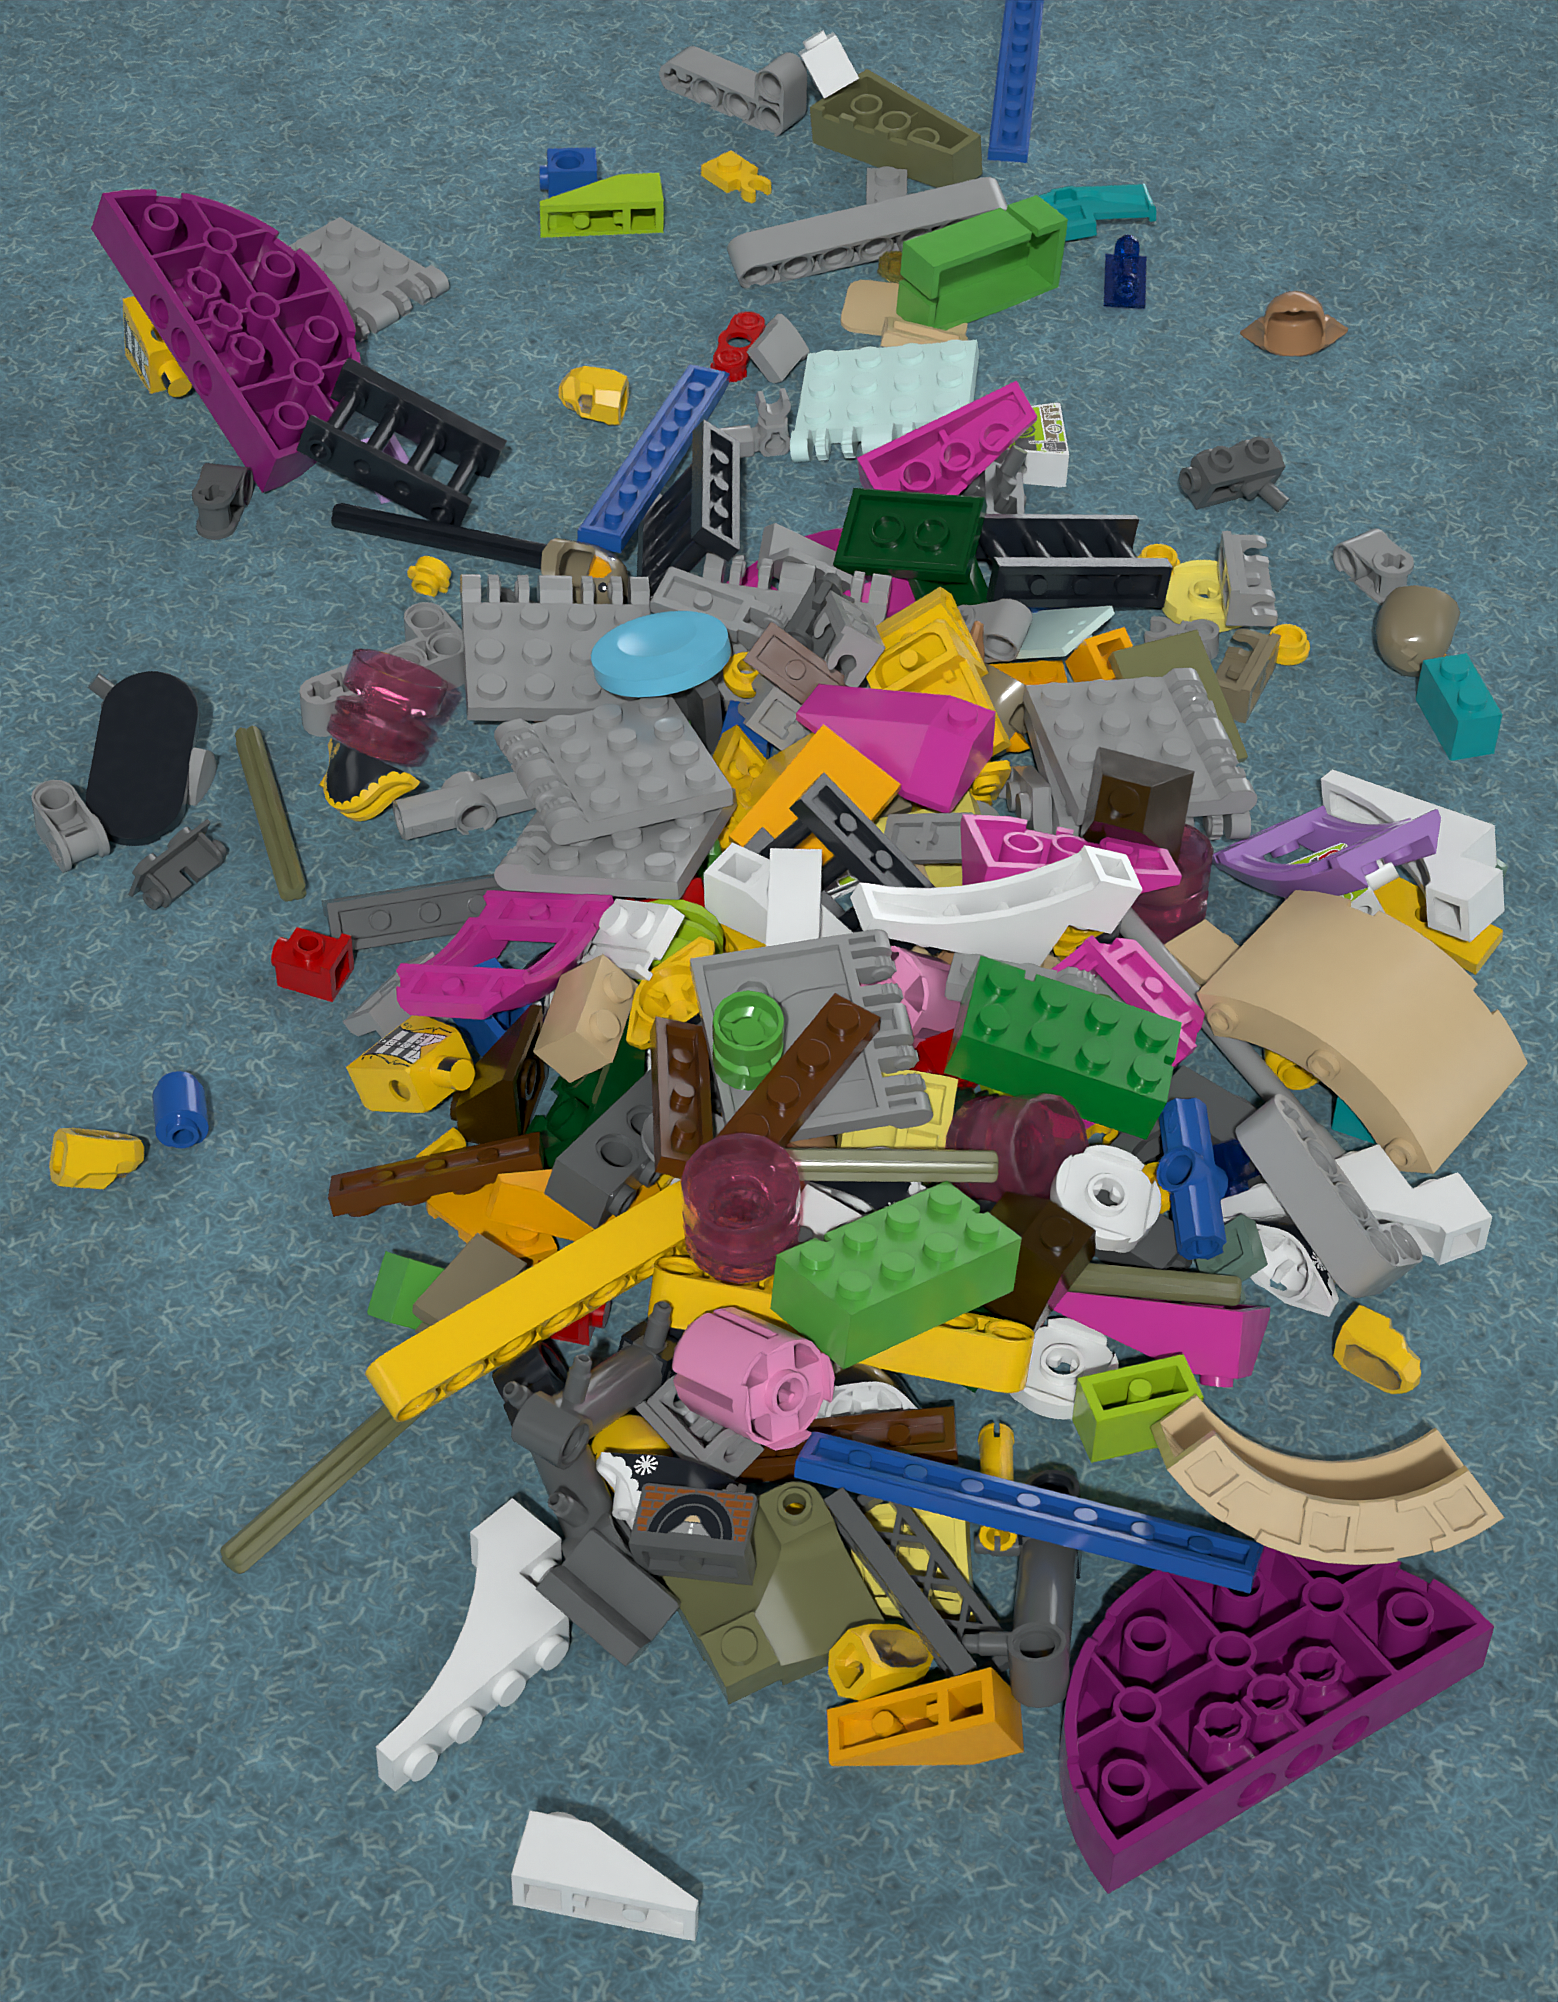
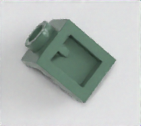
(1242, 1252)

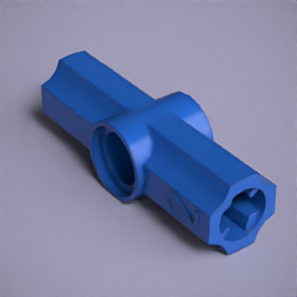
(1192, 1179)

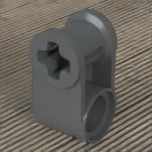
(221, 498)

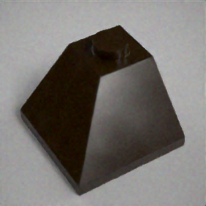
(1137, 801)
(504, 1085)
(1050, 1258)

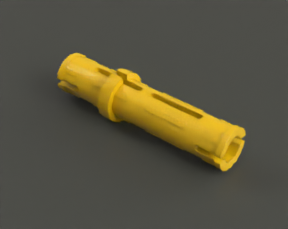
(997, 1461)

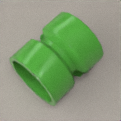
(746, 1038)

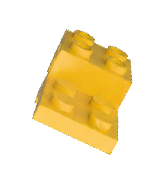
(933, 654)

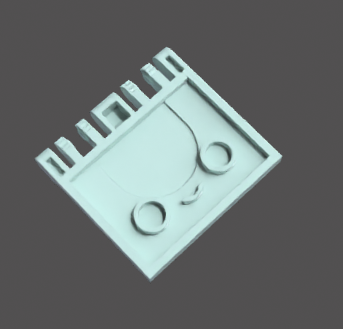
(879, 394)

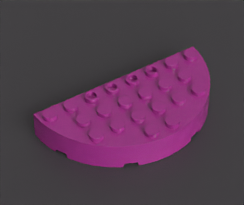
(239, 314)
(1222, 1695)

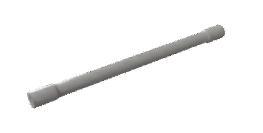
(1237, 1051)

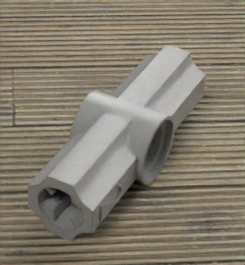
(462, 804)

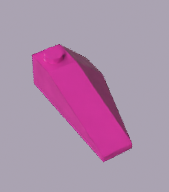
(951, 449)
(919, 739)
(1214, 1338)

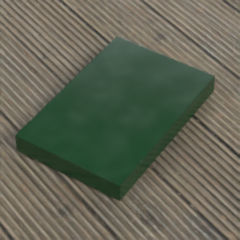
(911, 535)

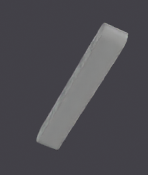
(856, 233)

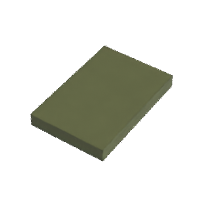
(1172, 652)

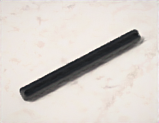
(438, 535)

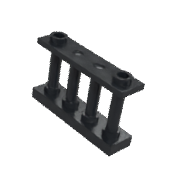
(414, 418)
(696, 512)
(1070, 561)
(854, 842)

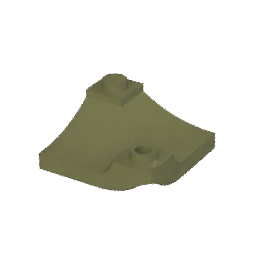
(792, 1612)

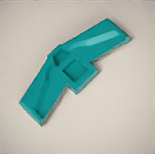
(1089, 203)

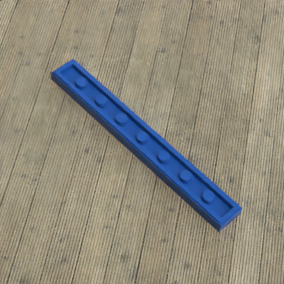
(1015, 81)
(653, 459)
(1030, 1511)

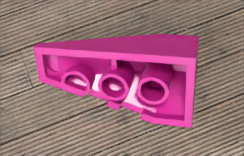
(1004, 848)

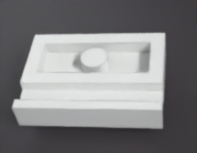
(635, 935)

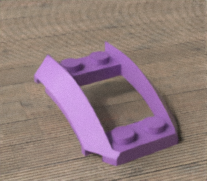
(1338, 872)

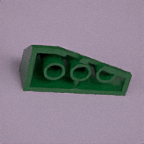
(586, 1099)

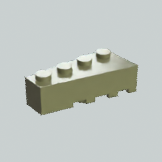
(896, 130)

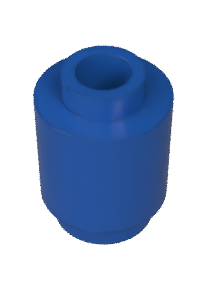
(180, 1110)

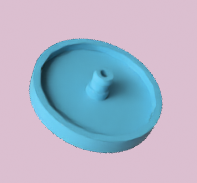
(661, 654)

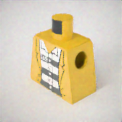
(149, 356)
(413, 1067)

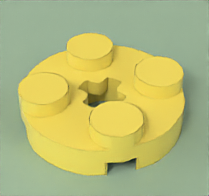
(1183, 593)

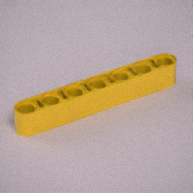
(529, 1307)
(962, 1351)

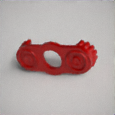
(735, 359)

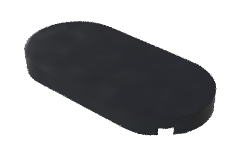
(143, 757)

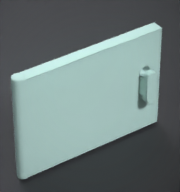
(1061, 630)

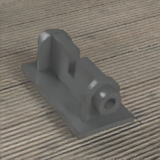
(810, 607)
(187, 851)

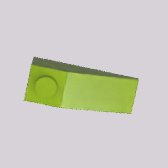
(606, 208)

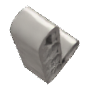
(764, 99)
(430, 641)
(1323, 1203)

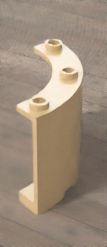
(1372, 1019)
(1326, 1509)

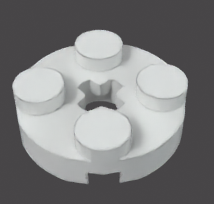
(1121, 1174)
(1065, 1342)

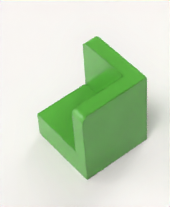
(399, 1287)

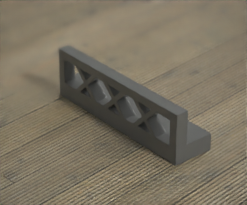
(408, 911)
(903, 1588)

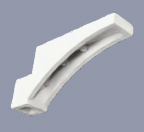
(1459, 880)
(1007, 917)
(1438, 1213)
(502, 1645)

